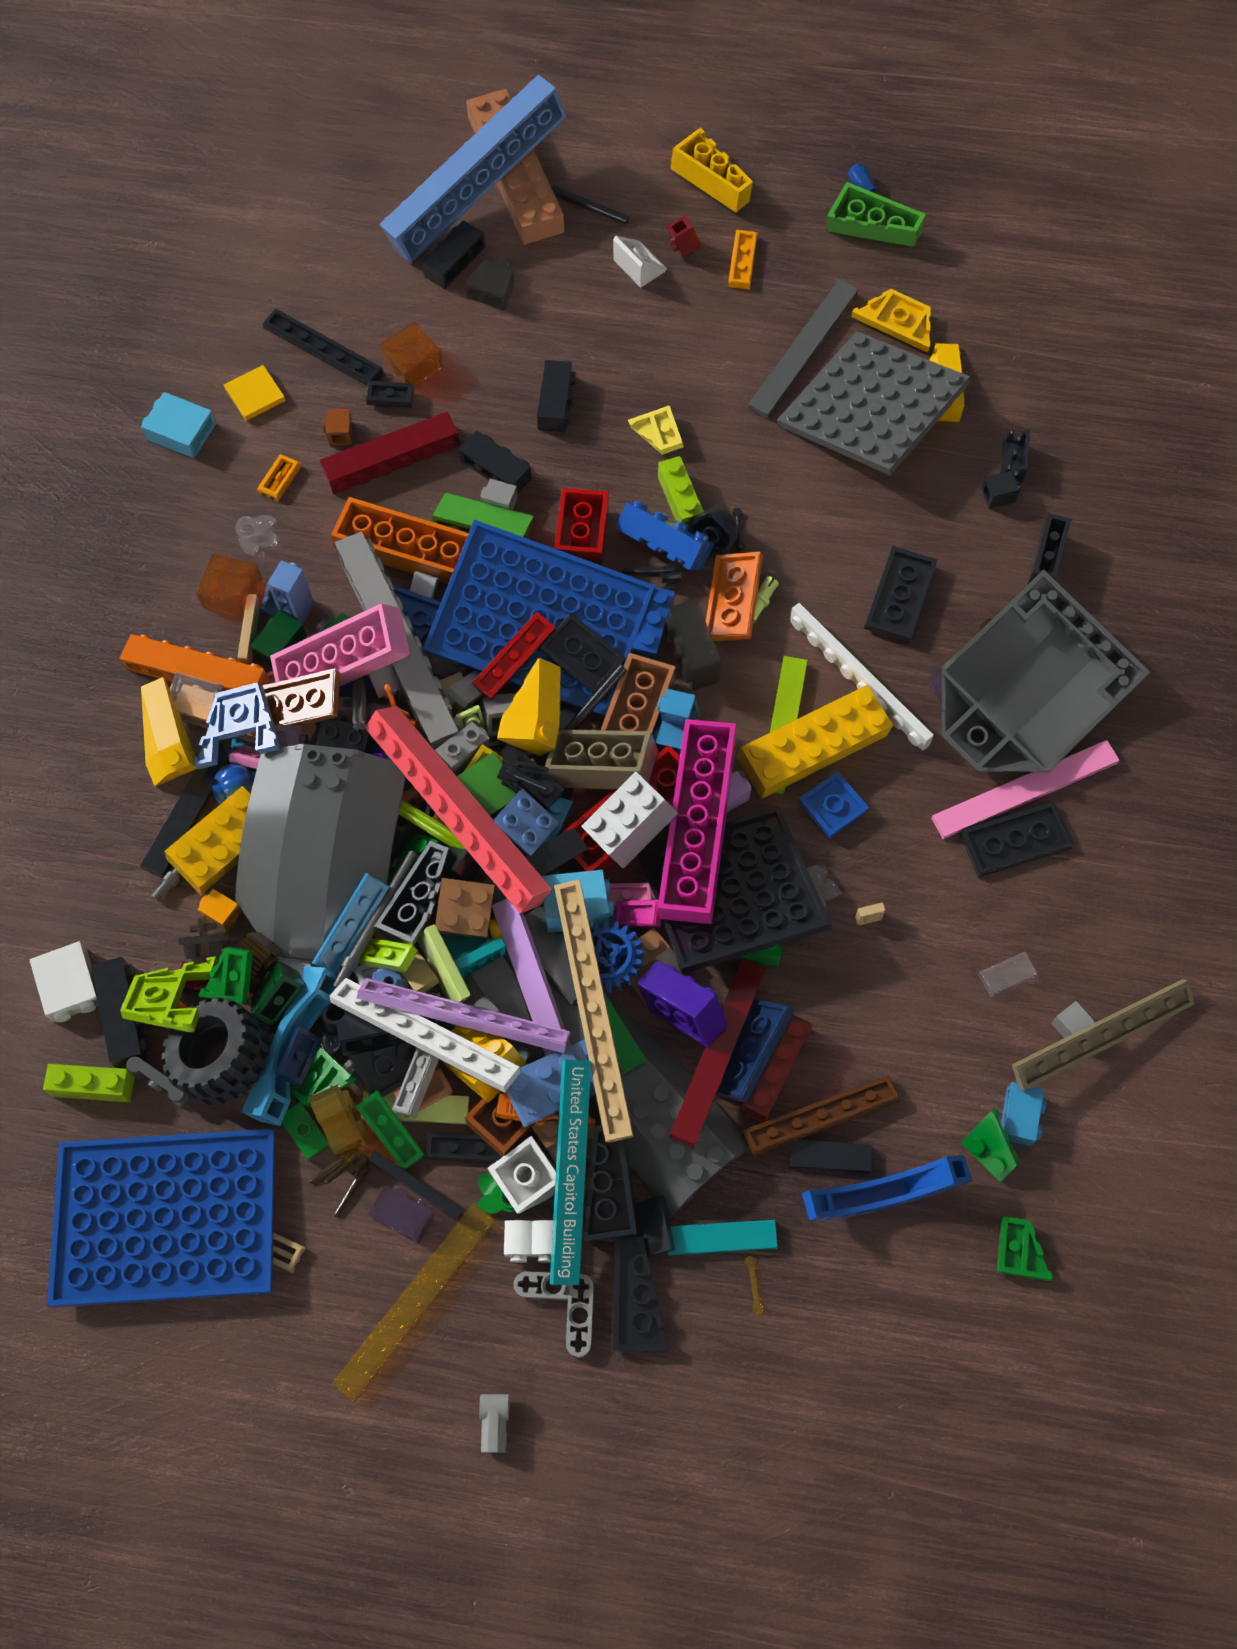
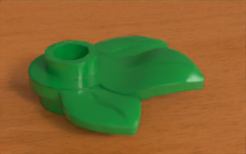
(494, 1198)

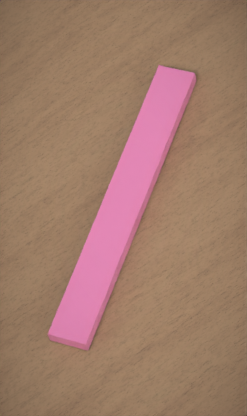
(1024, 789)

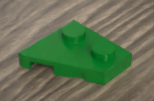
(230, 976)
(322, 1074)

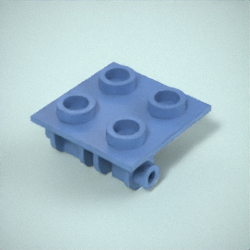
(526, 822)

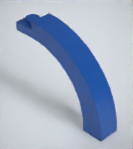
(887, 1191)

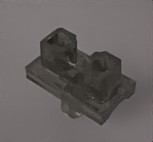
(192, 944)

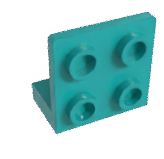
(473, 953)

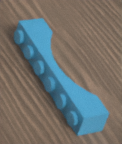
(271, 1093)

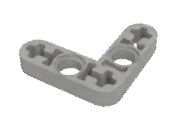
(566, 1293)

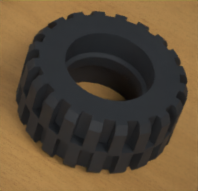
(236, 1065)

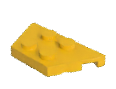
(898, 317)

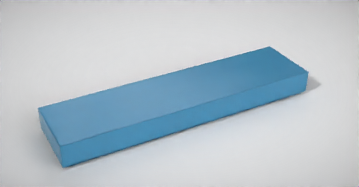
(351, 923)

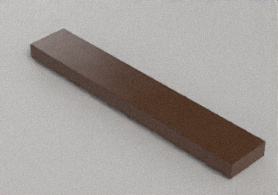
(820, 1116)

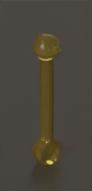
(757, 1308)

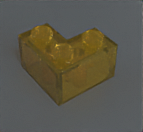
(335, 1115)

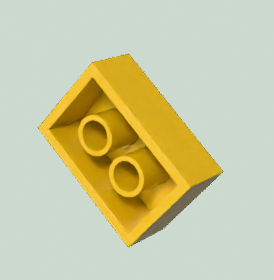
(492, 1043)

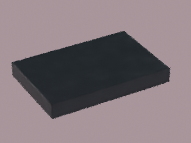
(581, 653)

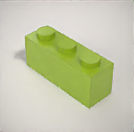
(679, 490)
(89, 1083)

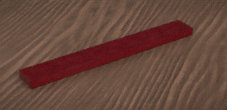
(718, 1054)

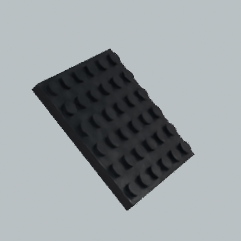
(759, 898)

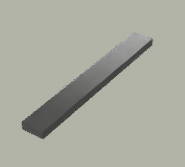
(802, 349)

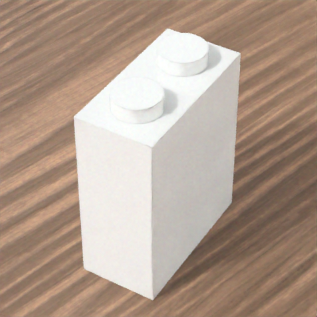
(65, 982)

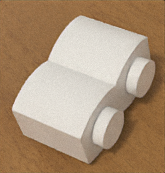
(528, 1240)

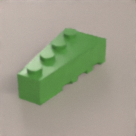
(874, 217)

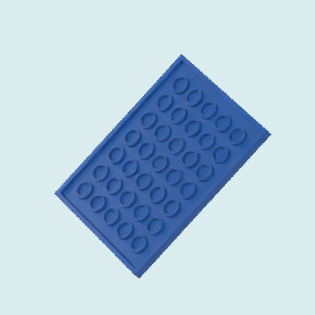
(508, 580)
(163, 1218)

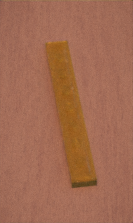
(413, 1302)

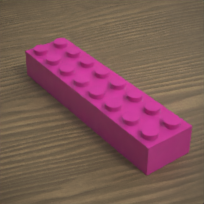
(699, 826)

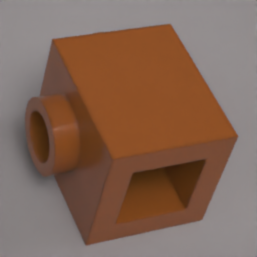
(338, 427)

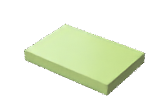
(443, 965)

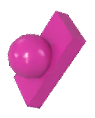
(637, 914)

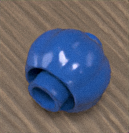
(230, 779)

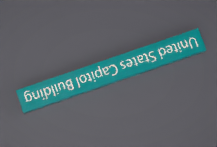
(570, 1172)

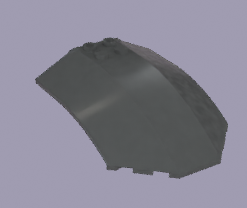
(1033, 682)
(310, 837)

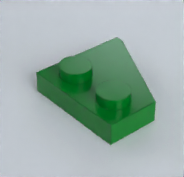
(992, 1146)
(1019, 1251)

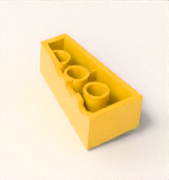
(711, 170)

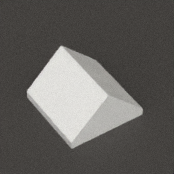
(636, 260)

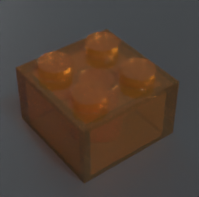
(410, 355)
(227, 584)

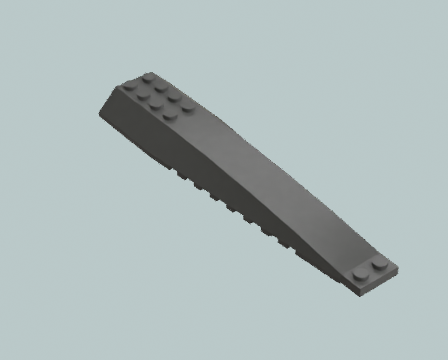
(653, 1101)

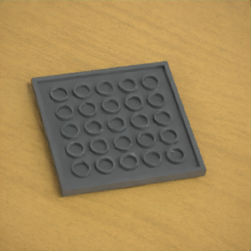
(873, 402)

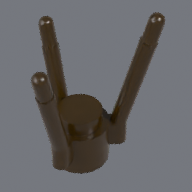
(353, 1163)

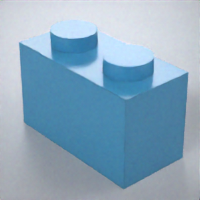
(1023, 1113)

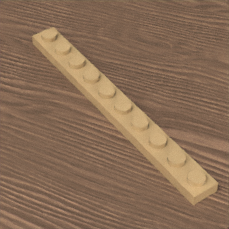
(593, 1012)

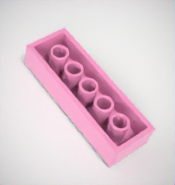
(351, 647)

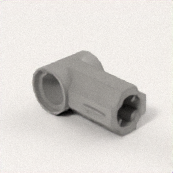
(494, 1415)

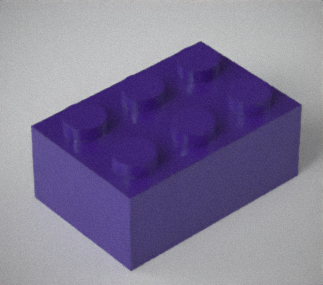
(682, 1003)

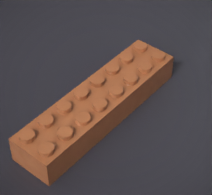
(525, 185)

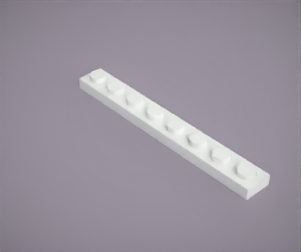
(854, 670)
(429, 1038)

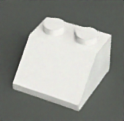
(525, 1175)

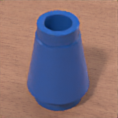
(861, 177)

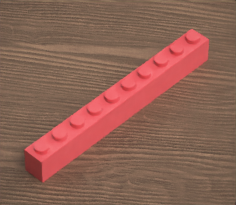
(458, 809)

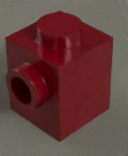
(683, 236)

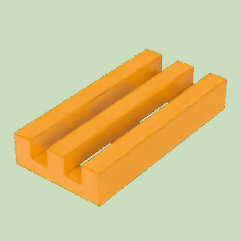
(282, 479)

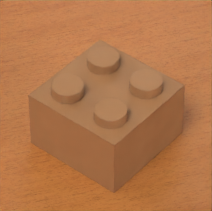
(464, 909)

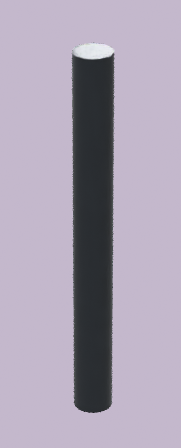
(600, 209)
(596, 698)

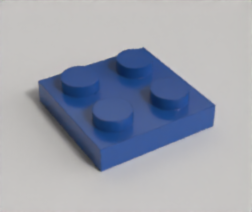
(833, 805)

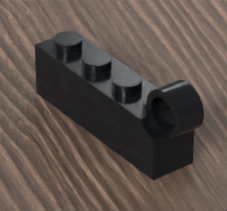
(358, 1034)

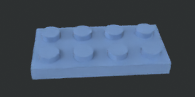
(538, 1086)

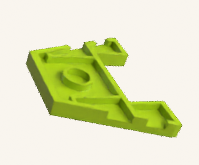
(156, 995)

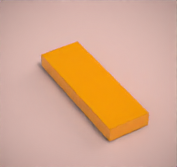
(742, 259)

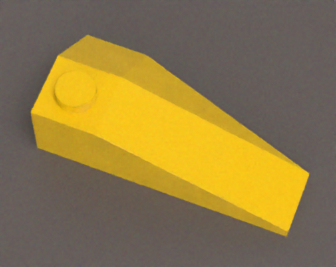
(949, 356)
(535, 711)
(165, 738)

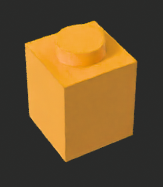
(220, 910)

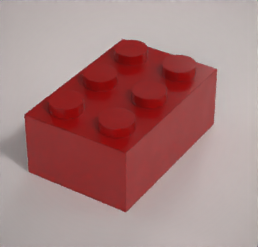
(582, 523)

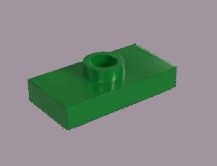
(304, 1131)

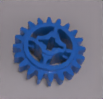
(630, 947)

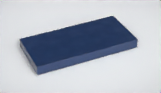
(754, 1048)

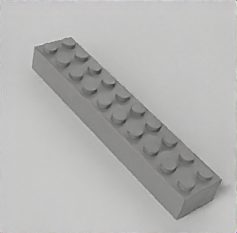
(413, 672)

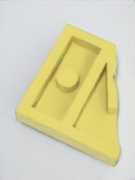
(658, 430)

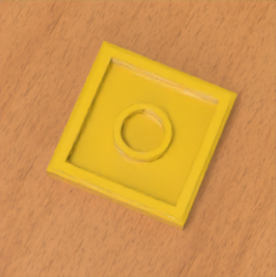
(254, 393)

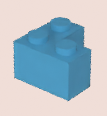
(674, 710)

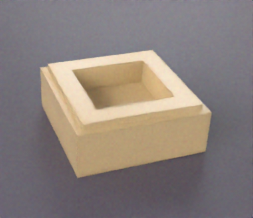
(870, 914)

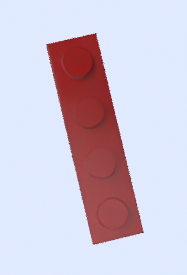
(513, 656)

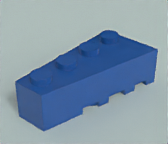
(665, 535)

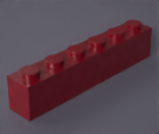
(390, 452)

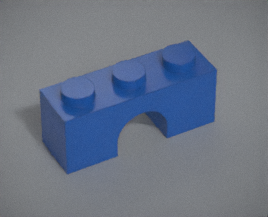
(651, 631)

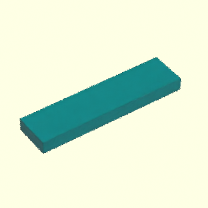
(724, 1237)

